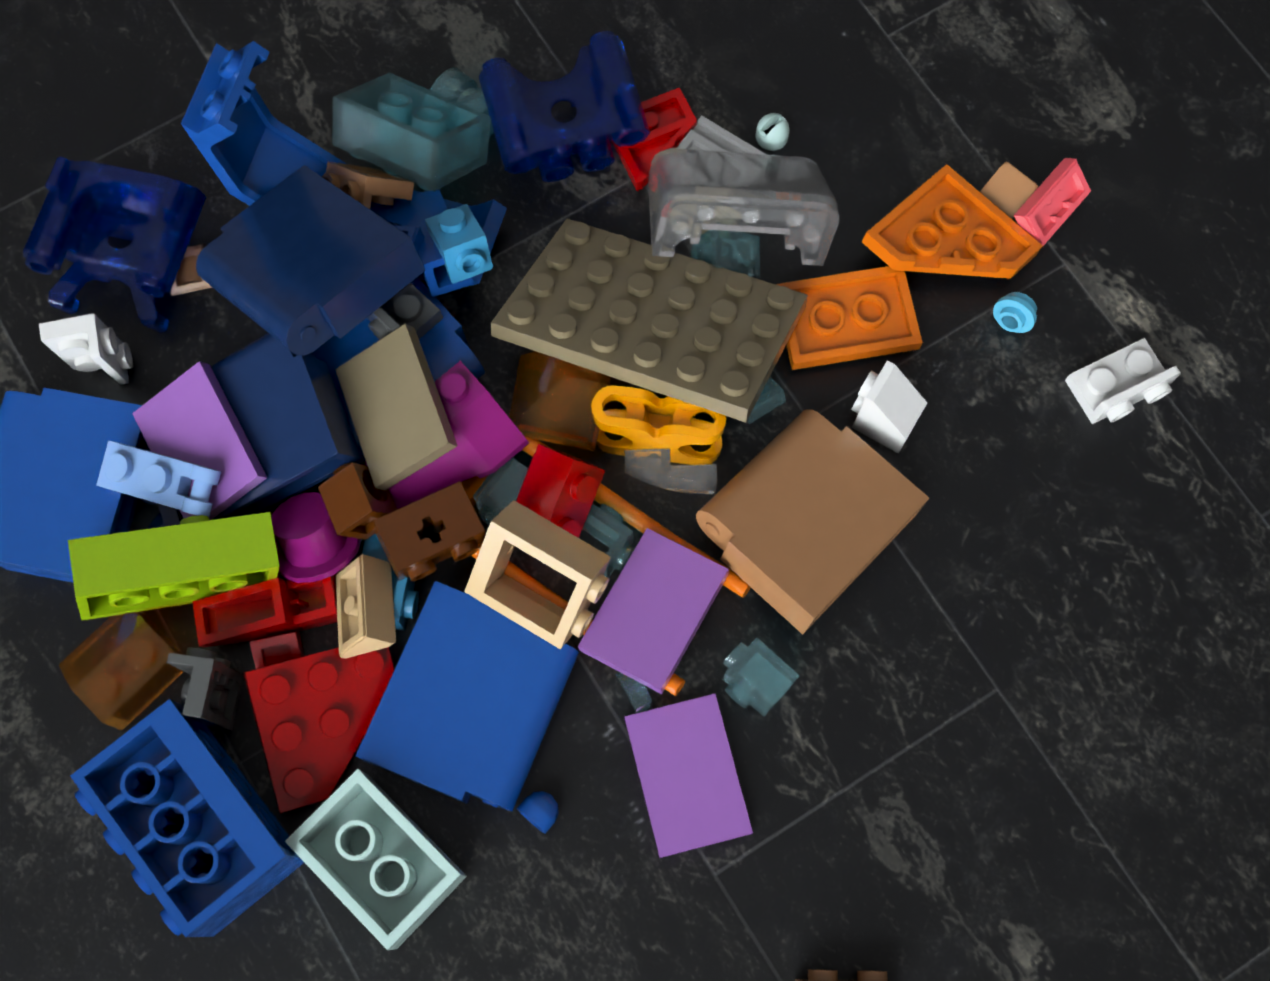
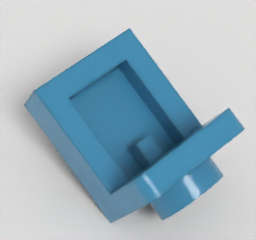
(460, 243)

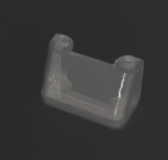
(740, 194)

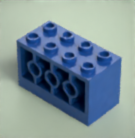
(175, 807)

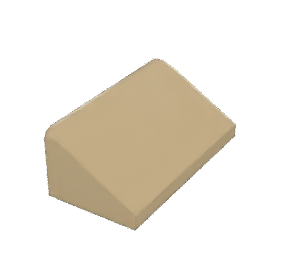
(365, 607)

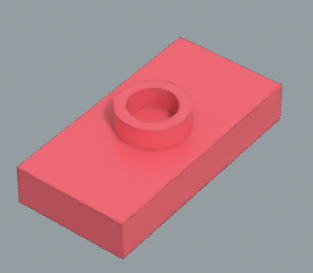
(1053, 201)

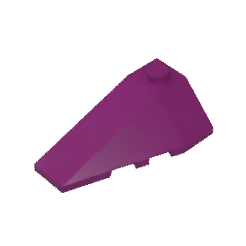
(481, 431)

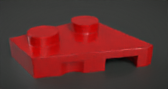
(669, 122)

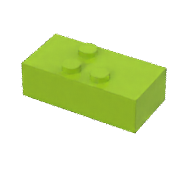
(171, 564)

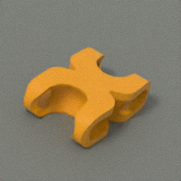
(656, 424)

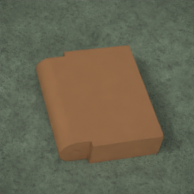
(809, 516)

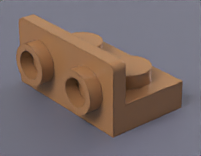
(368, 183)

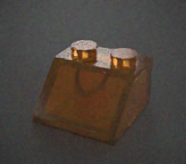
(121, 668)

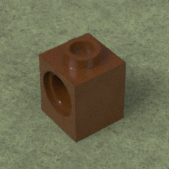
(355, 501)

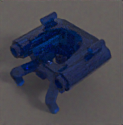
(605, 106)
(100, 201)

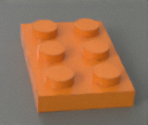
(853, 318)

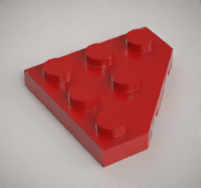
(314, 718)

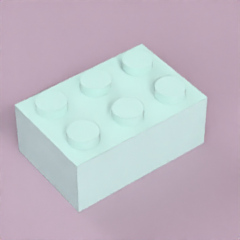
(375, 859)

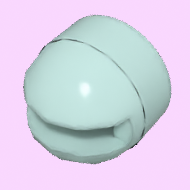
(777, 136)

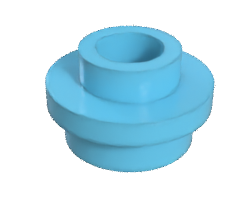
(1015, 312)

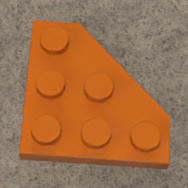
(951, 231)

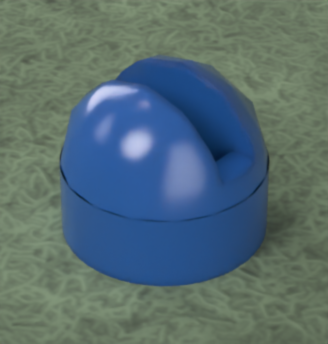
(540, 810)

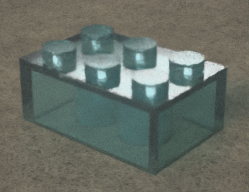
(410, 131)

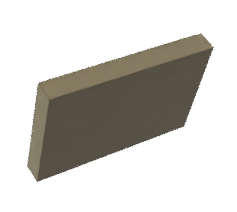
(395, 407)

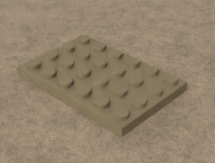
(652, 319)

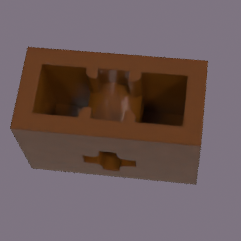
(443, 512)

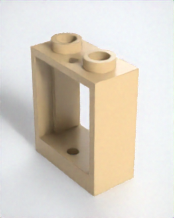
(552, 546)

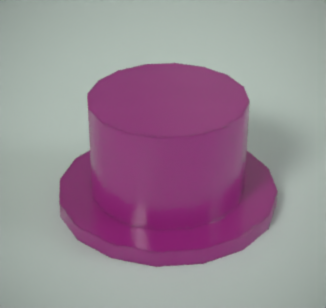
(308, 541)

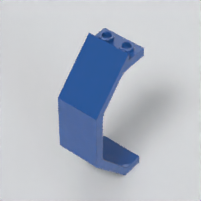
(258, 152)

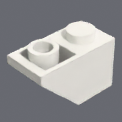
(888, 407)

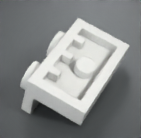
(88, 346)
(1121, 380)

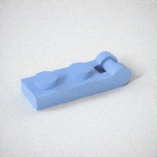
(158, 478)

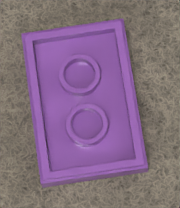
(199, 426)
(653, 610)
(688, 775)

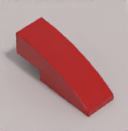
(265, 610)

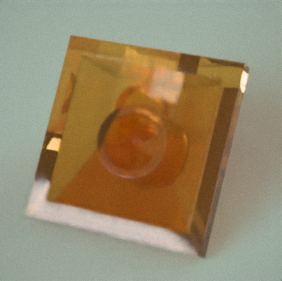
(555, 401)

